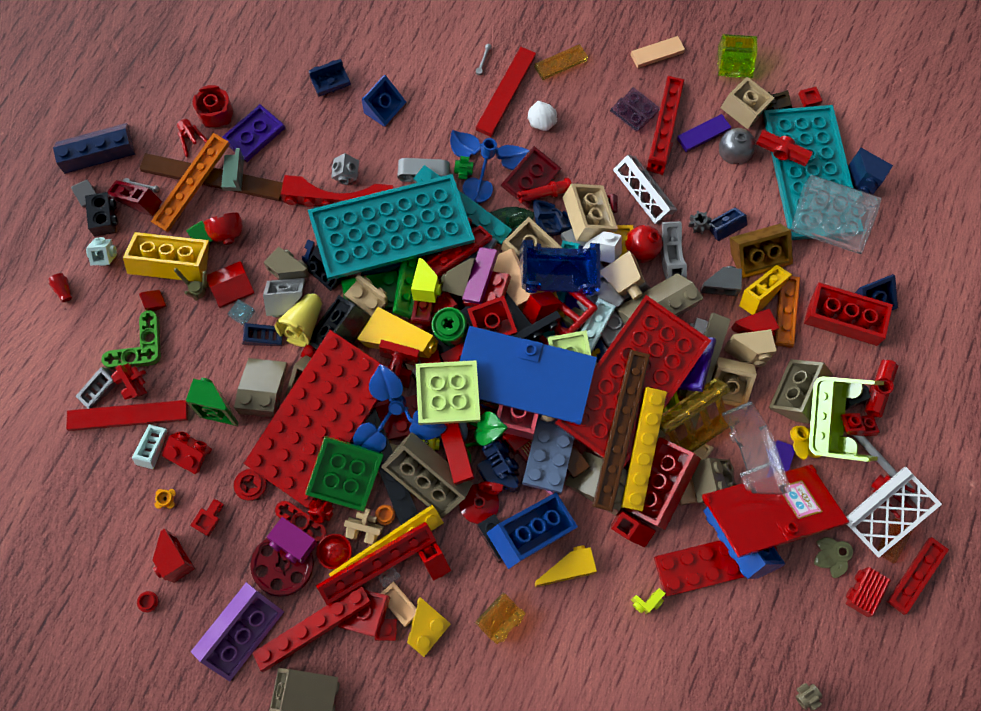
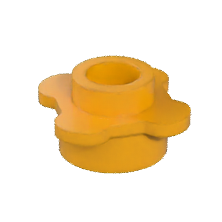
(159, 498)

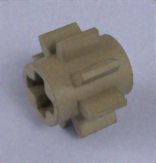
(809, 697)

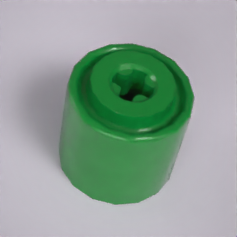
(455, 335)

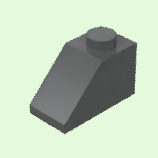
(724, 282)

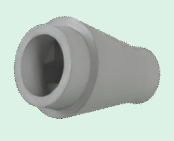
(609, 294)

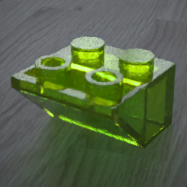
(737, 55)

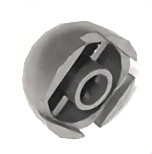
(737, 146)

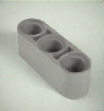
(410, 167)

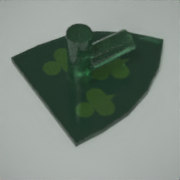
(512, 216)

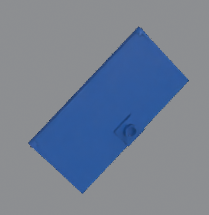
(530, 374)

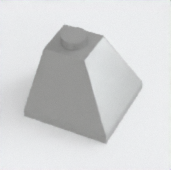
(282, 295)

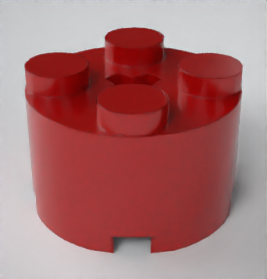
(213, 106)

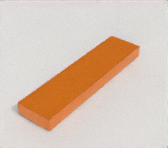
(787, 313)

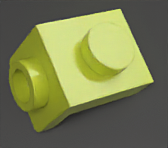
(653, 601)

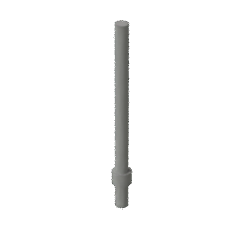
(883, 463)

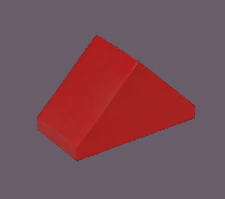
(540, 305)

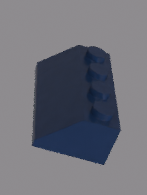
(94, 148)

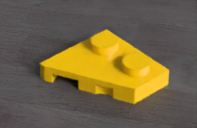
(426, 628)

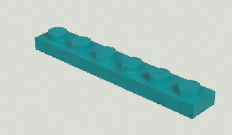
(473, 211)

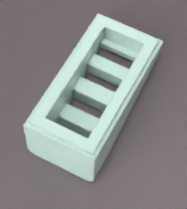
(150, 462)

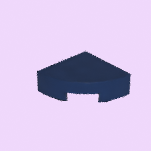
(310, 246)

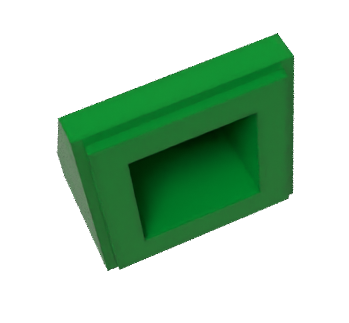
(198, 232)

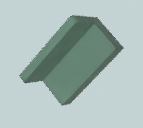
(233, 171)

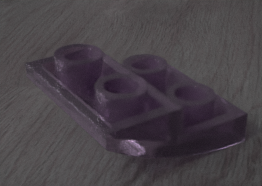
(635, 109)

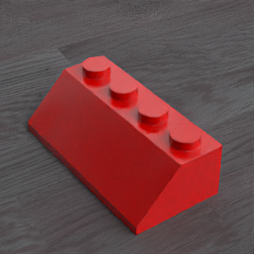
(848, 314)
(667, 482)

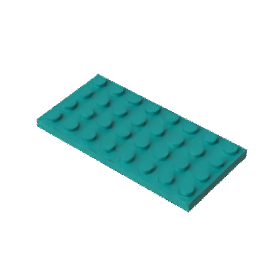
(814, 130)
(390, 226)

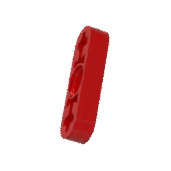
(292, 509)

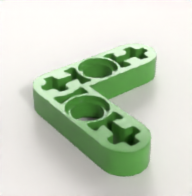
(145, 347)

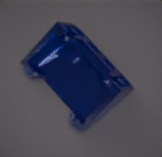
(560, 268)

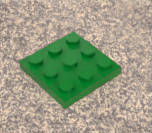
(344, 473)

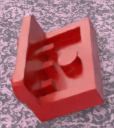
(186, 451)

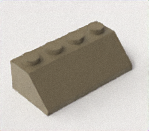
(674, 294)
(425, 475)

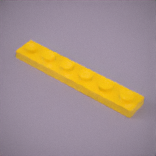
(643, 449)
(428, 515)

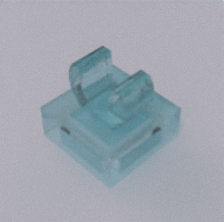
(241, 312)

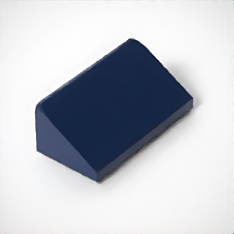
(728, 223)

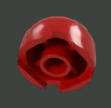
(224, 228)
(644, 242)

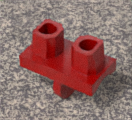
(132, 379)

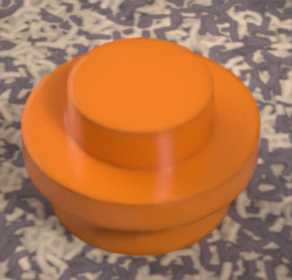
(385, 514)

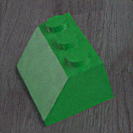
(209, 402)

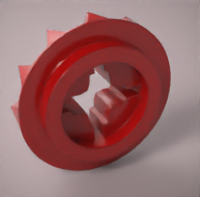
(241, 489)

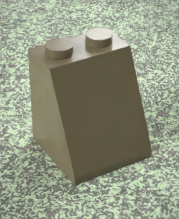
(303, 691)

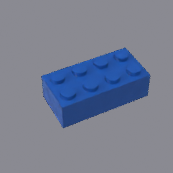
(531, 530)

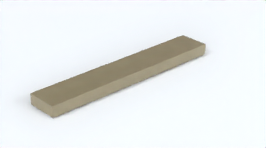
(716, 328)

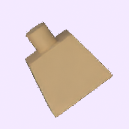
(625, 275)

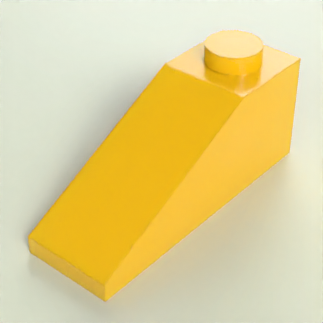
(764, 289)
(573, 565)

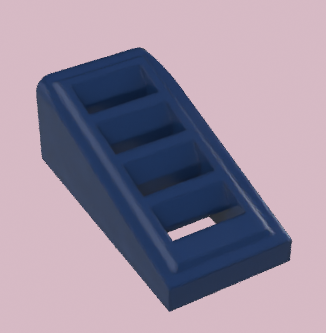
(262, 341)

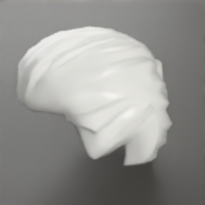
(542, 116)

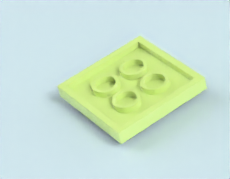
(447, 392)

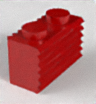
(867, 591)

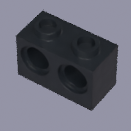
(98, 214)

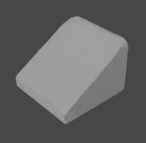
(81, 190)

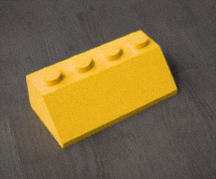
(161, 254)

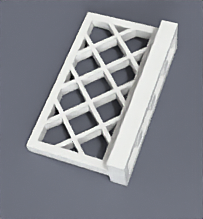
(878, 498)

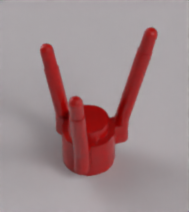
(187, 130)
(881, 480)

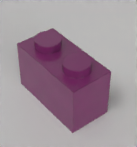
(291, 540)

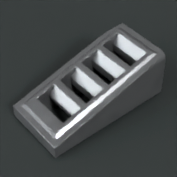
(92, 383)

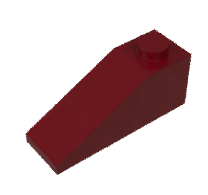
(135, 197)

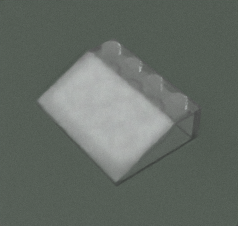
(835, 214)

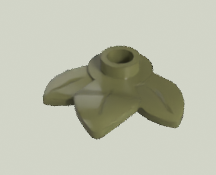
(830, 557)

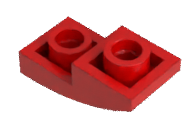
(860, 425)

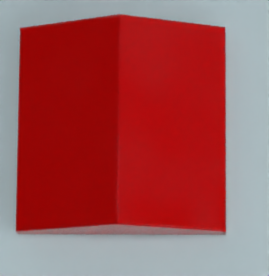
(230, 284)

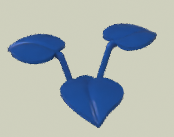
(467, 144)
(385, 386)

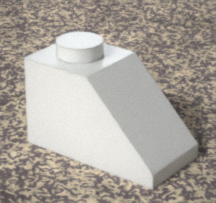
(609, 246)

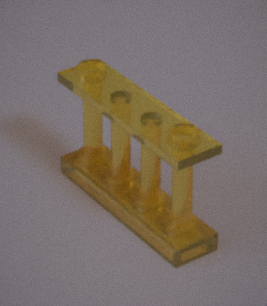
(691, 406)

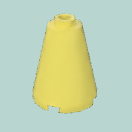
(300, 320)

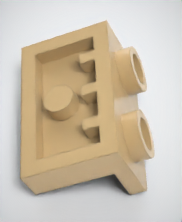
(366, 295)

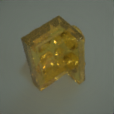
(500, 618)

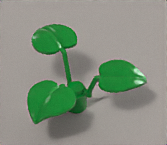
(487, 430)

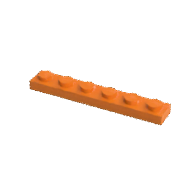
(190, 182)

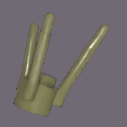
(196, 288)

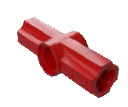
(784, 148)
(877, 403)

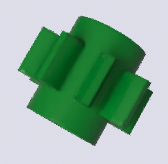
(463, 167)

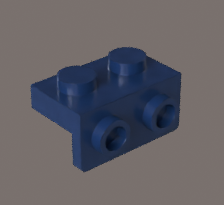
(329, 77)

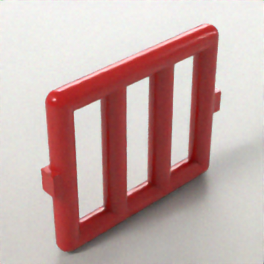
(578, 320)

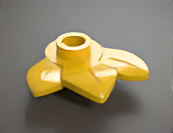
(800, 436)

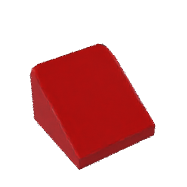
(152, 300)

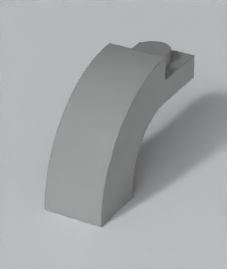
(671, 252)

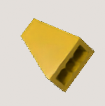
(394, 329)

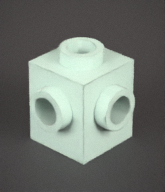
(101, 251)

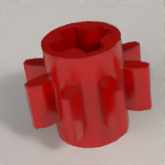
(320, 510)

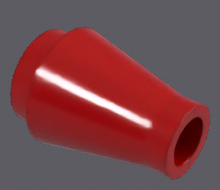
(60, 286)

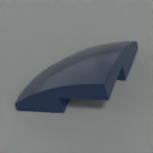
(550, 218)

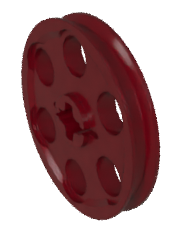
(277, 573)

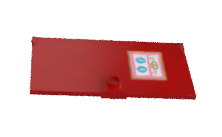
(769, 520)

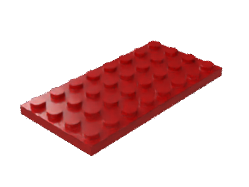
(673, 353)
(325, 401)

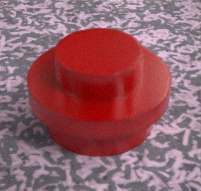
(147, 601)

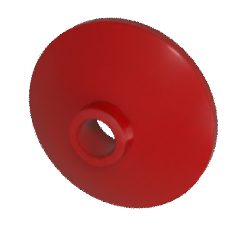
(475, 513)

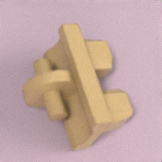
(372, 530)

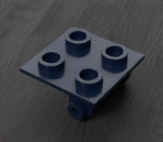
(507, 465)

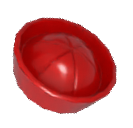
(334, 551)

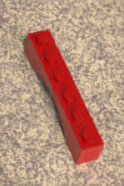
(299, 191)

